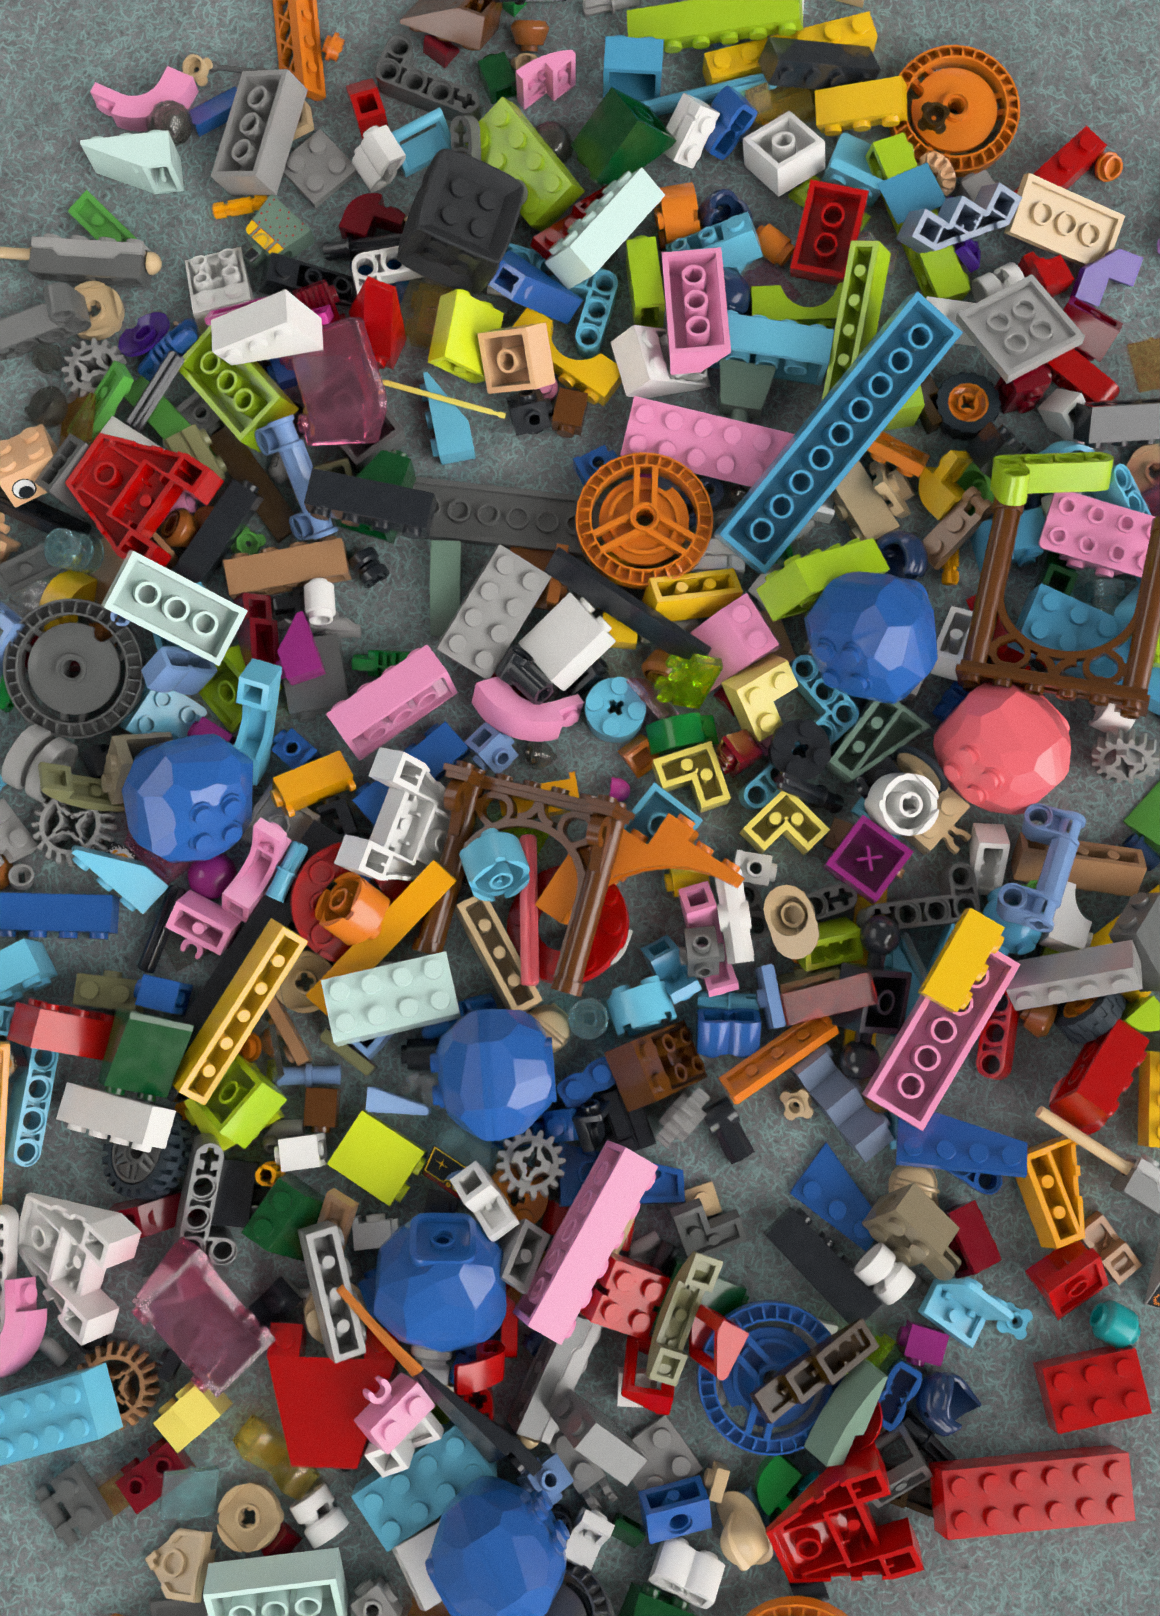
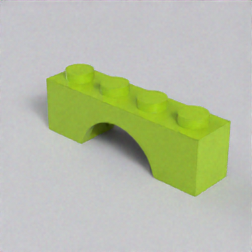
(775, 305)

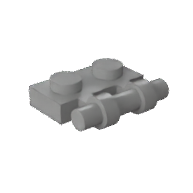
(14, 837)

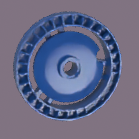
(763, 1351)

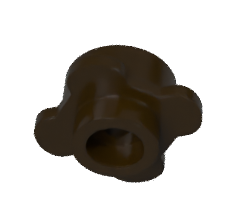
(935, 109)

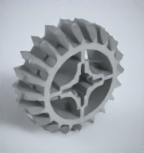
(62, 831)

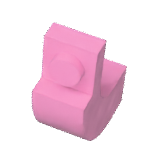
(131, 111)
(520, 717)
(258, 871)
(701, 911)
(22, 1326)

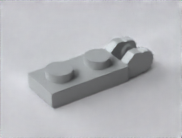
(582, 1470)

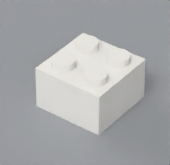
(784, 153)

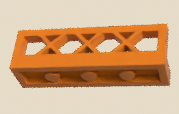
(303, 41)
(776, 1057)

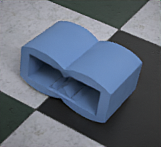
(177, 671)

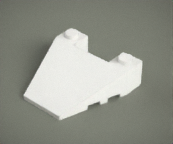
(409, 826)
(70, 1253)

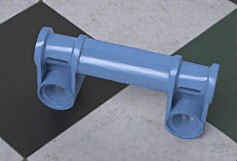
(283, 438)
(1054, 871)

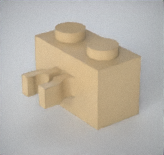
(951, 809)

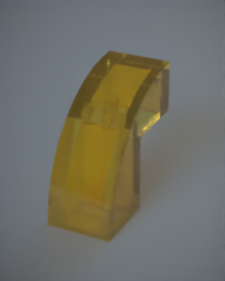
(771, 106)
(267, 1449)

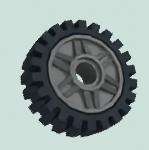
(148, 1173)

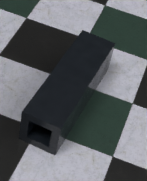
(219, 531)

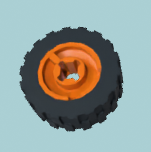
(967, 389)
(1089, 1018)

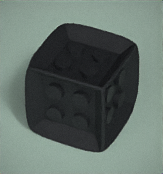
(460, 221)

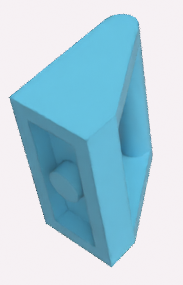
(424, 147)

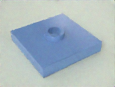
(769, 997)

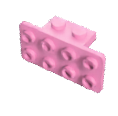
(1096, 535)

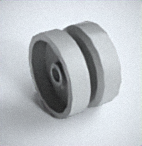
(30, 749)

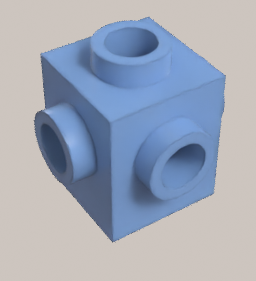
(491, 749)
(551, 1478)

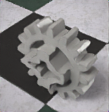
(87, 359)
(1126, 756)
(682, 1117)
(519, 1159)

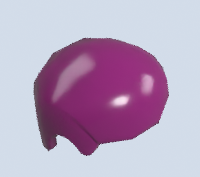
(212, 876)

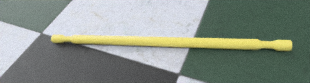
(443, 398)

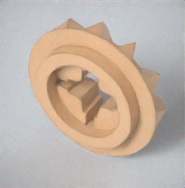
(940, 164)

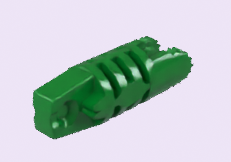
(377, 661)

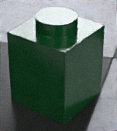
(497, 77)

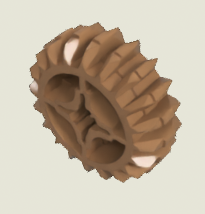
(125, 1392)

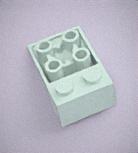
(137, 160)

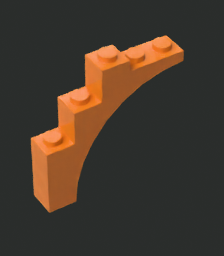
(668, 849)

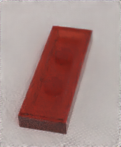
(829, 999)

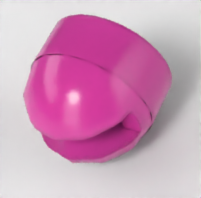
(619, 789)

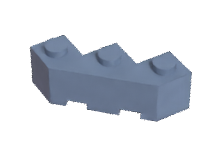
(959, 219)
(842, 1103)

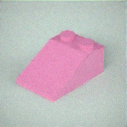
(737, 637)

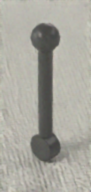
(216, 67)

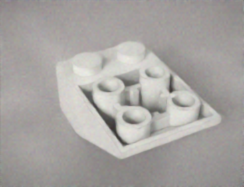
(217, 282)
(645, 364)

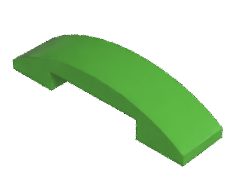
(165, 417)

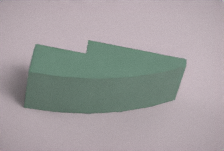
(444, 583)
(846, 1414)

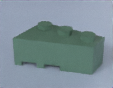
(873, 737)

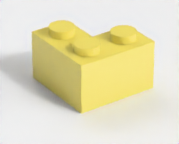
(753, 693)
(697, 768)
(788, 817)
(190, 1415)

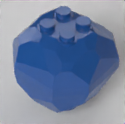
(873, 635)
(189, 797)
(494, 1072)
(440, 1283)
(498, 1551)

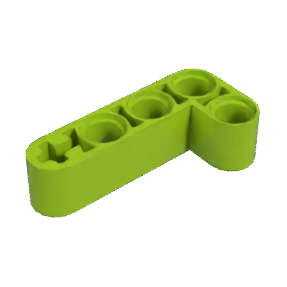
(1048, 473)

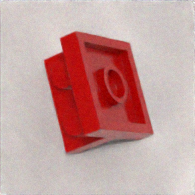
(1068, 1277)

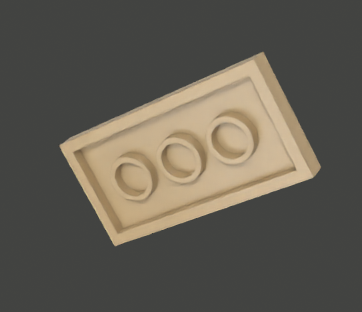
(1063, 222)

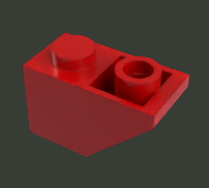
(366, 105)

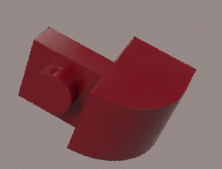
(367, 214)

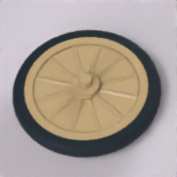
(918, 762)

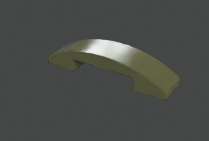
(74, 790)
(677, 1316)

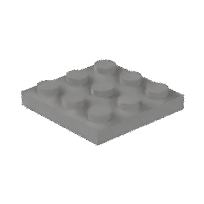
(1019, 328)

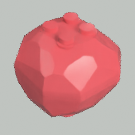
(1003, 748)

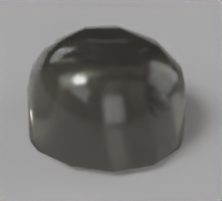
(172, 117)
(557, 138)
(47, 407)

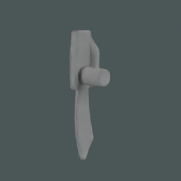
(342, 626)

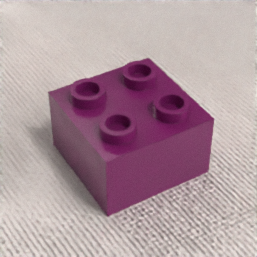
(868, 859)

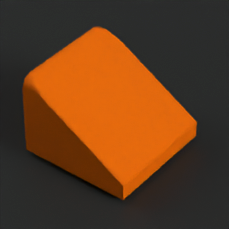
(637, 754)

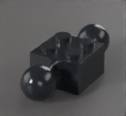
(859, 1057)

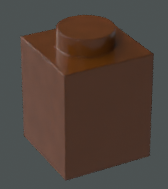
(569, 412)
(321, 1108)

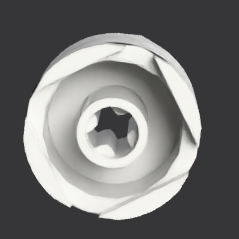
(903, 803)

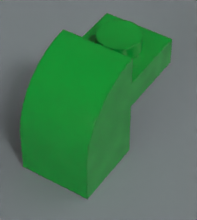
(681, 732)
(773, 1482)

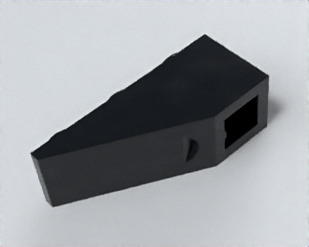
(291, 274)

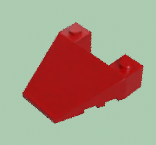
(133, 488)
(324, 1397)
(834, 1533)

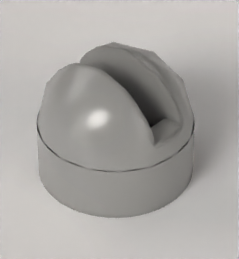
(14, 877)

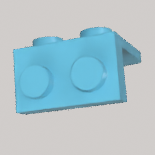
(850, 167)
(163, 713)
(962, 1308)

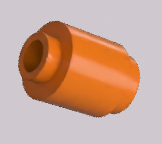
(774, 244)

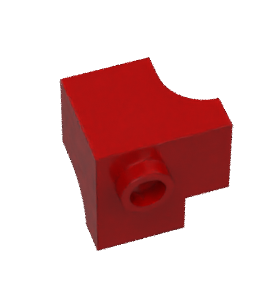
(1050, 273)

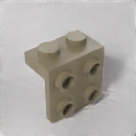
(120, 759)

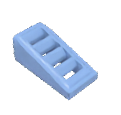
(384, 1101)

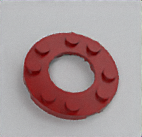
(306, 891)
(607, 942)

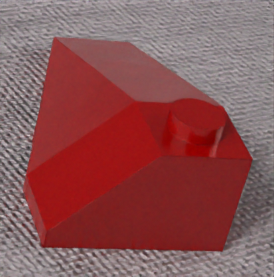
(381, 312)

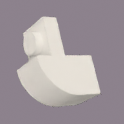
(485, 1200)
(400, 1457)
(588, 1534)

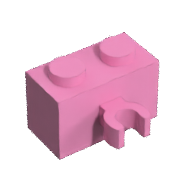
(203, 924)
(393, 1411)

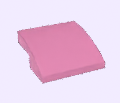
(547, 74)

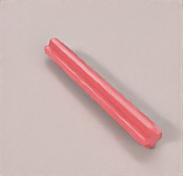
(529, 916)

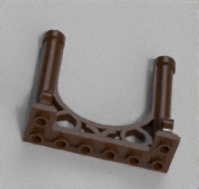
(1129, 698)
(604, 832)

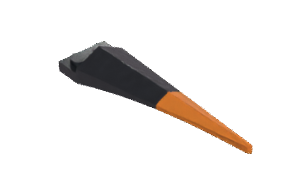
(485, 1435)

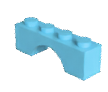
(259, 698)

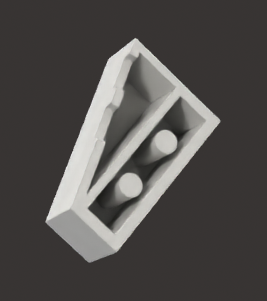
(267, 330)

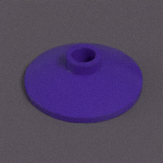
(144, 335)

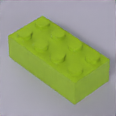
(520, 151)
(237, 393)
(804, 578)

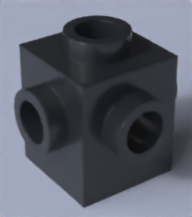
(529, 412)

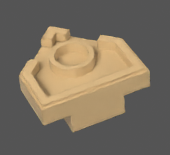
(892, 487)
(183, 1564)

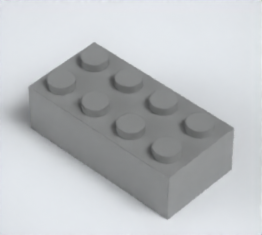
(259, 132)
(492, 612)

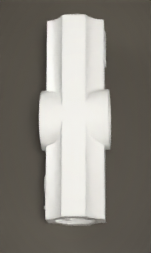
(734, 922)

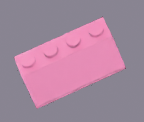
(695, 309)
(392, 702)

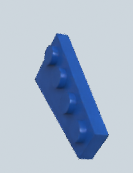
(666, 1189)

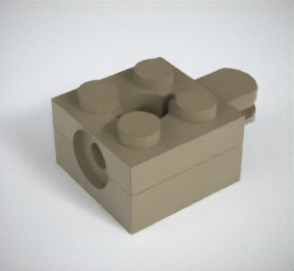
(915, 1230)

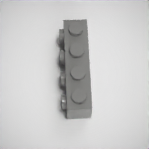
(1076, 975)
(327, 1271)

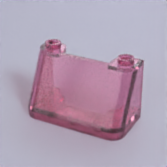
(340, 387)
(200, 1318)

